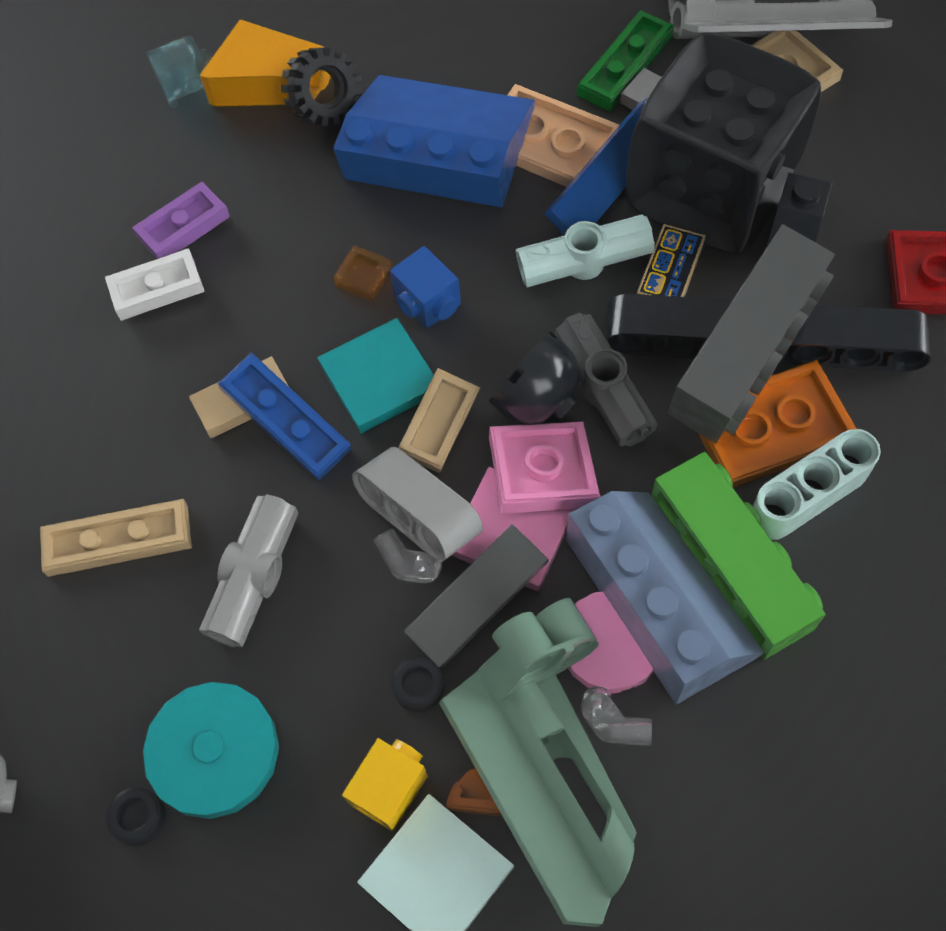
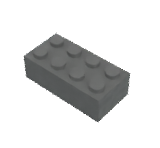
(752, 335)

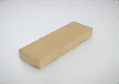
(115, 537)

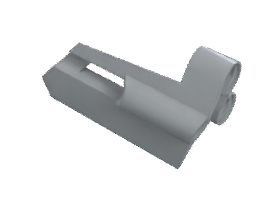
(754, 19)

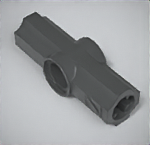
(616, 399)

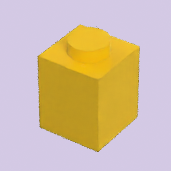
(386, 783)

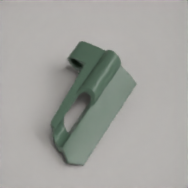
(513, 727)

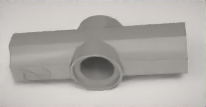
(249, 571)

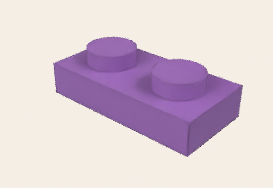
(181, 221)

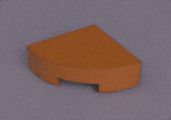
(471, 796)

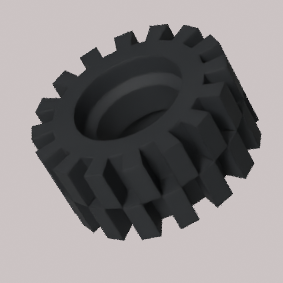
(299, 79)

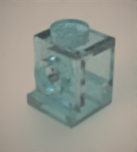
(179, 67)

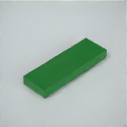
(624, 60)

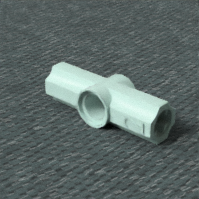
(567, 253)

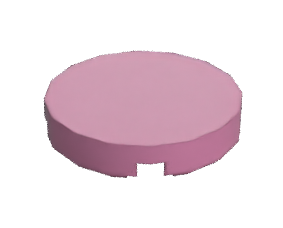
(617, 660)

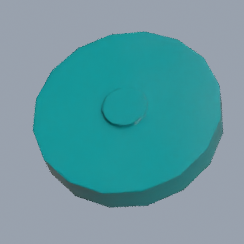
(210, 750)

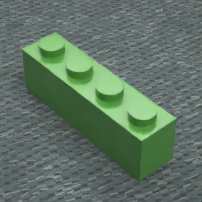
(738, 553)

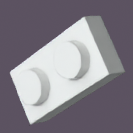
(154, 284)

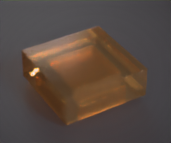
(363, 273)

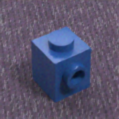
(425, 288)

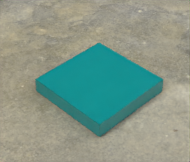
(377, 375)

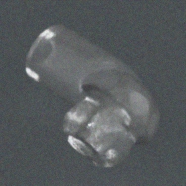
(406, 564)
(609, 722)

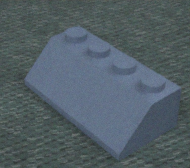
(660, 592)

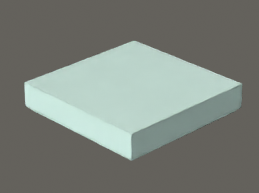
(435, 871)

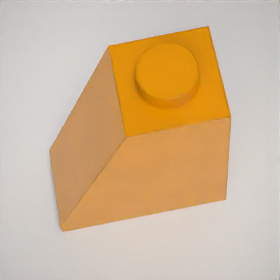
(251, 67)

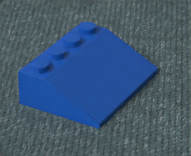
(434, 139)

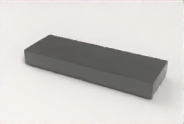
(476, 596)

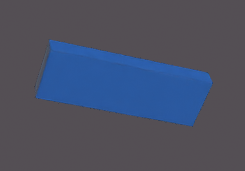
(285, 416)

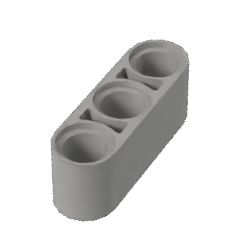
(417, 503)

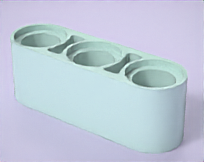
(827, 468)

